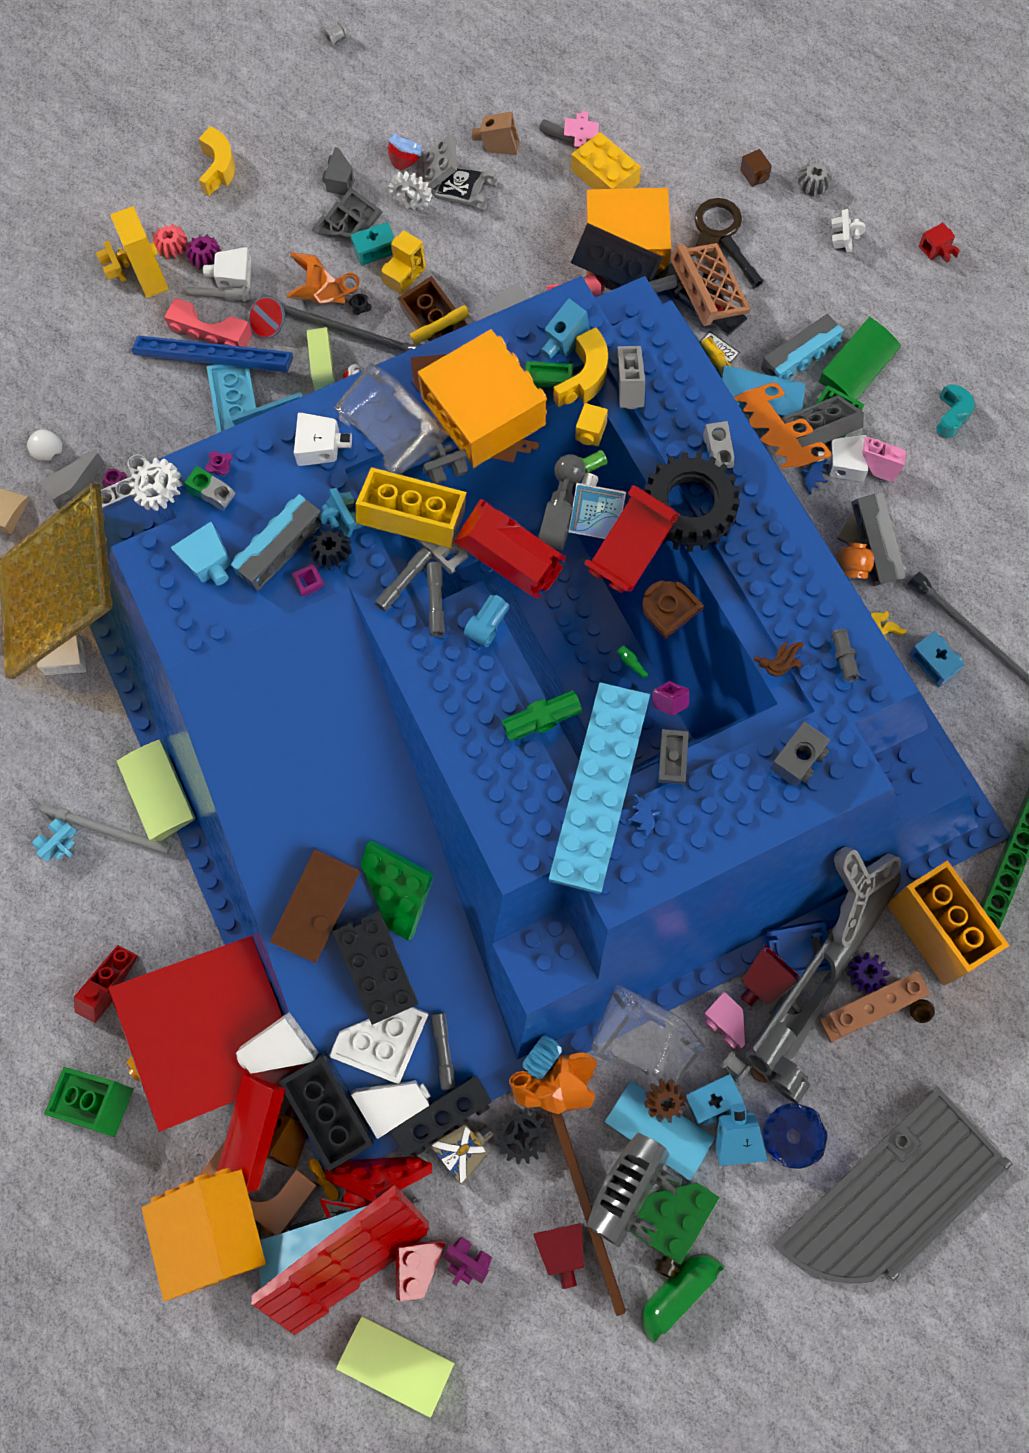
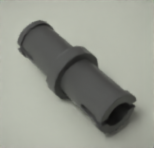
(845, 655)

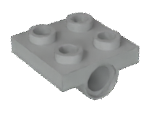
(440, 161)

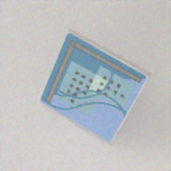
(595, 510)

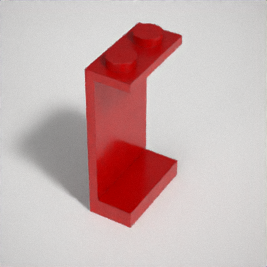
(633, 540)

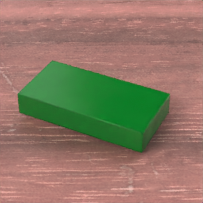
(549, 374)

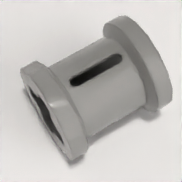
(336, 33)
(735, 1066)

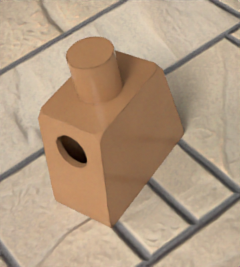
(498, 133)

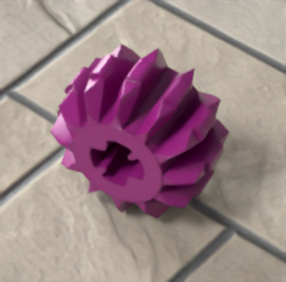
(202, 251)

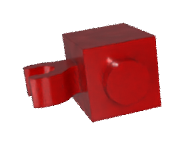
(939, 242)

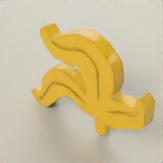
(889, 626)

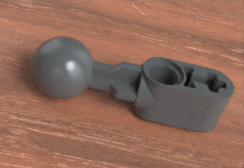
(556, 521)

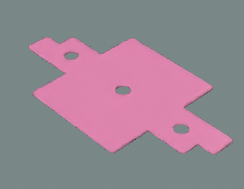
(573, 126)

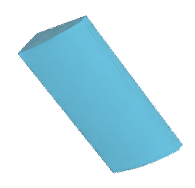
(681, 1137)

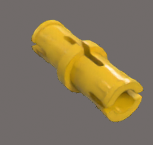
(715, 355)

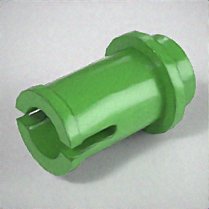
(594, 461)

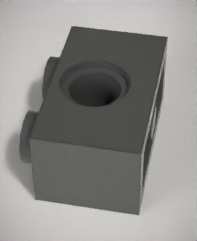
(804, 740)

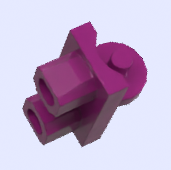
(465, 1267)

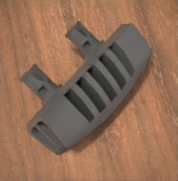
(627, 1189)

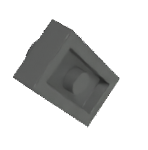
(673, 757)

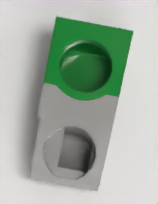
(209, 488)

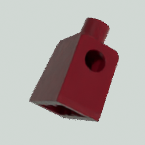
(768, 977)
(562, 1252)

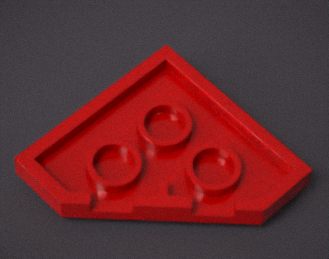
(375, 1176)

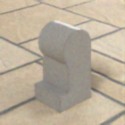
(719, 443)

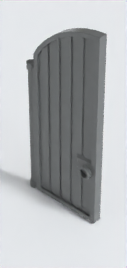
(896, 1197)

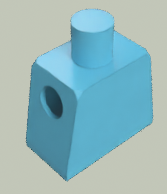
(204, 554)

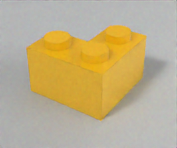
(406, 263)

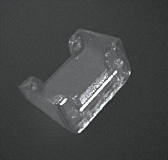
(390, 418)
(645, 1037)

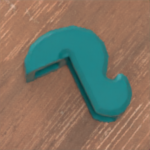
(962, 408)

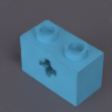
(938, 670)
(698, 1100)

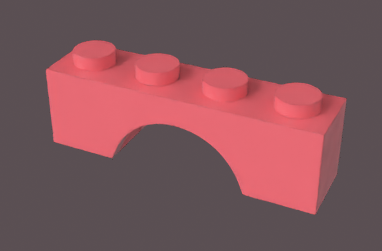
(184, 319)

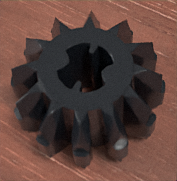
(321, 548)

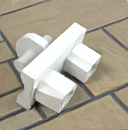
(849, 229)

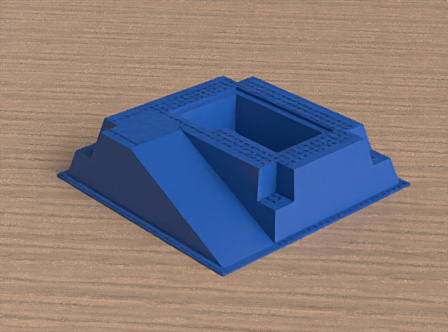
(361, 727)

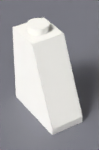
(277, 1047)
(390, 1104)

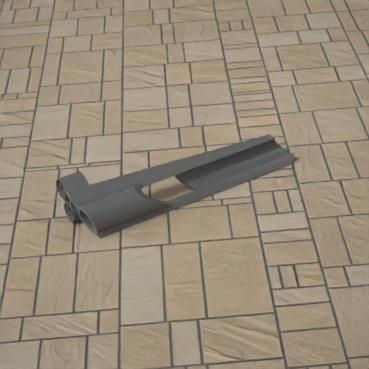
(785, 1032)

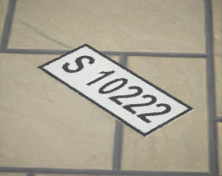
(730, 352)

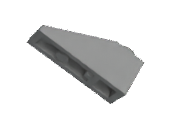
(631, 377)
(72, 479)

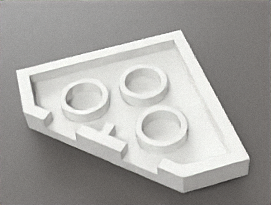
(381, 1047)

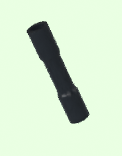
(748, 270)

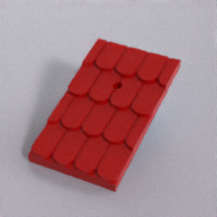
(329, 1259)

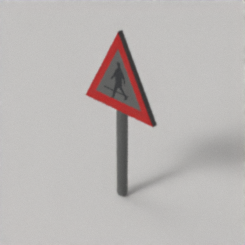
(331, 1209)

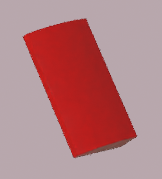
(251, 1129)

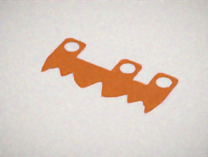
(779, 433)

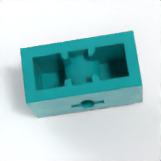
(373, 243)

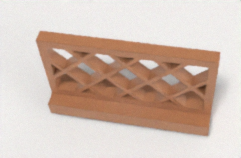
(696, 285)

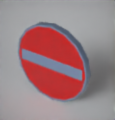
(266, 317)

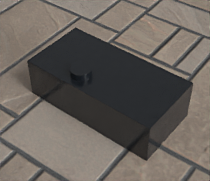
(327, 1111)

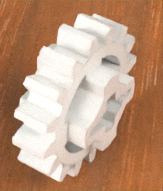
(410, 191)
(155, 484)

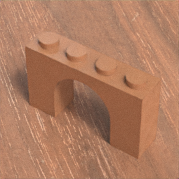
(283, 1209)

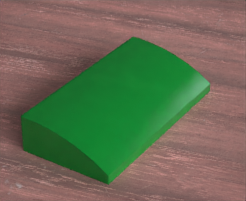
(860, 359)

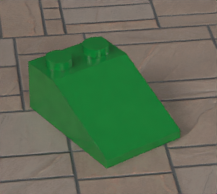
(89, 1101)

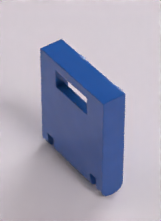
(795, 944)

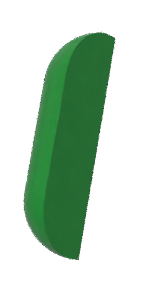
(679, 1294)

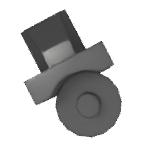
(435, 468)

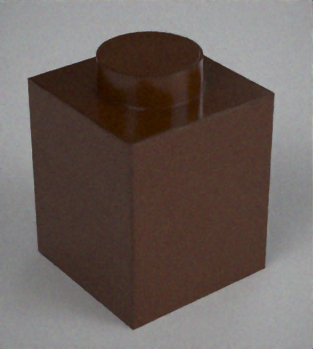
(755, 167)

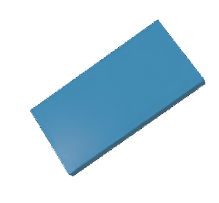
(741, 380)

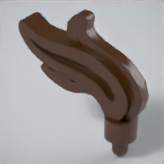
(784, 660)

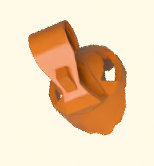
(320, 285)
(560, 1088)

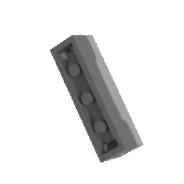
(878, 534)

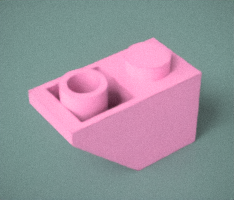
(883, 459)
(727, 1019)

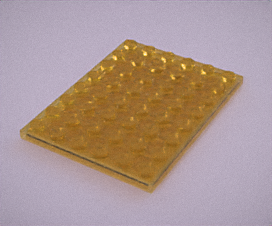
(54, 582)

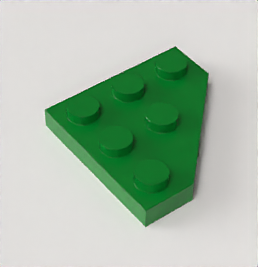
(397, 887)
(677, 1218)

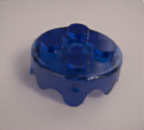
(812, 1136)

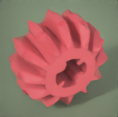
(170, 241)

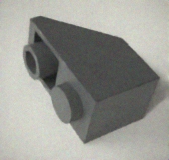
(339, 174)

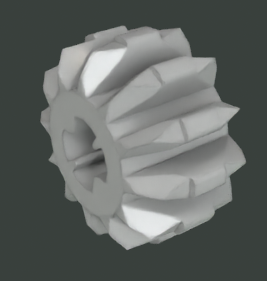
(815, 178)

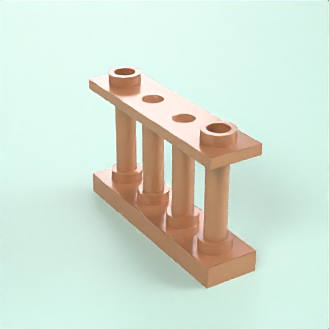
(874, 1006)

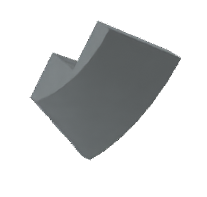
(348, 216)

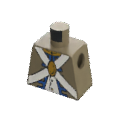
(463, 1150)

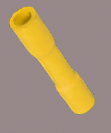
(450, 319)

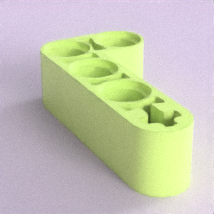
(320, 357)

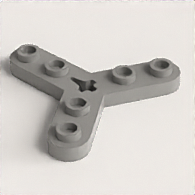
(860, 885)

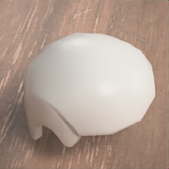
(44, 445)

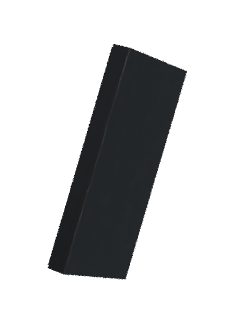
(614, 257)

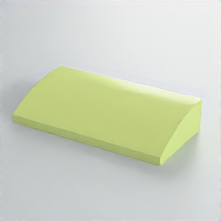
(156, 790)
(395, 1366)

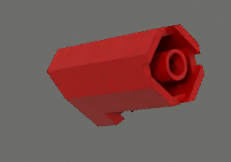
(510, 549)

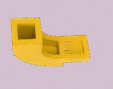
(223, 168)
(594, 354)

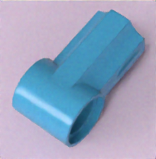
(484, 625)

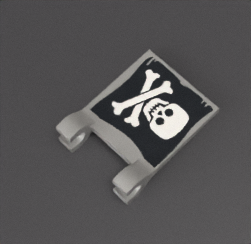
(465, 185)

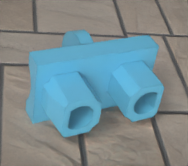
(58, 844)

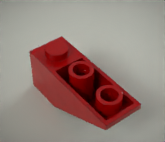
(94, 995)

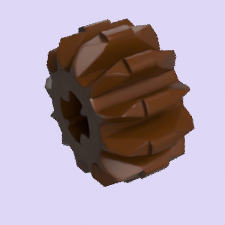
(668, 1108)

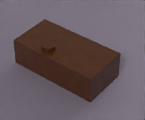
(426, 305)
(315, 905)

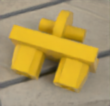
(119, 259)

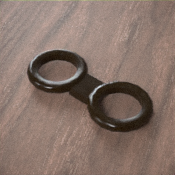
(711, 236)

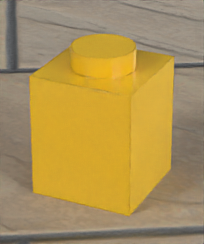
(591, 424)

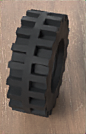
(718, 521)

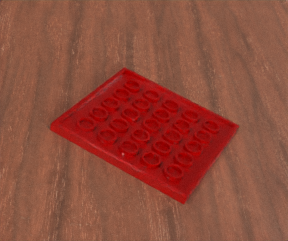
(191, 1023)

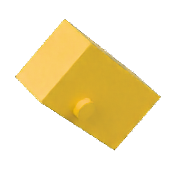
(139, 251)
(410, 507)

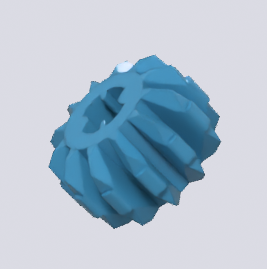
(542, 1057)

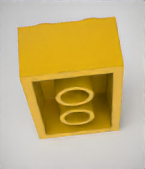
(605, 165)

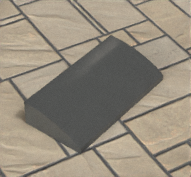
(828, 419)

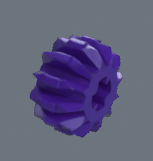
(863, 963)

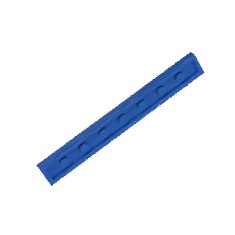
(212, 353)

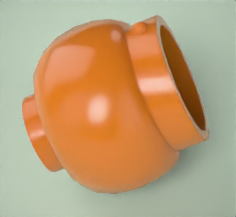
(855, 560)

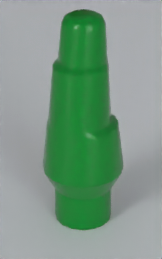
(631, 661)

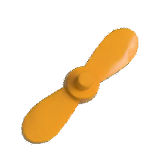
(329, 1189)

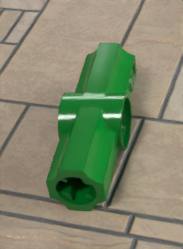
(541, 716)

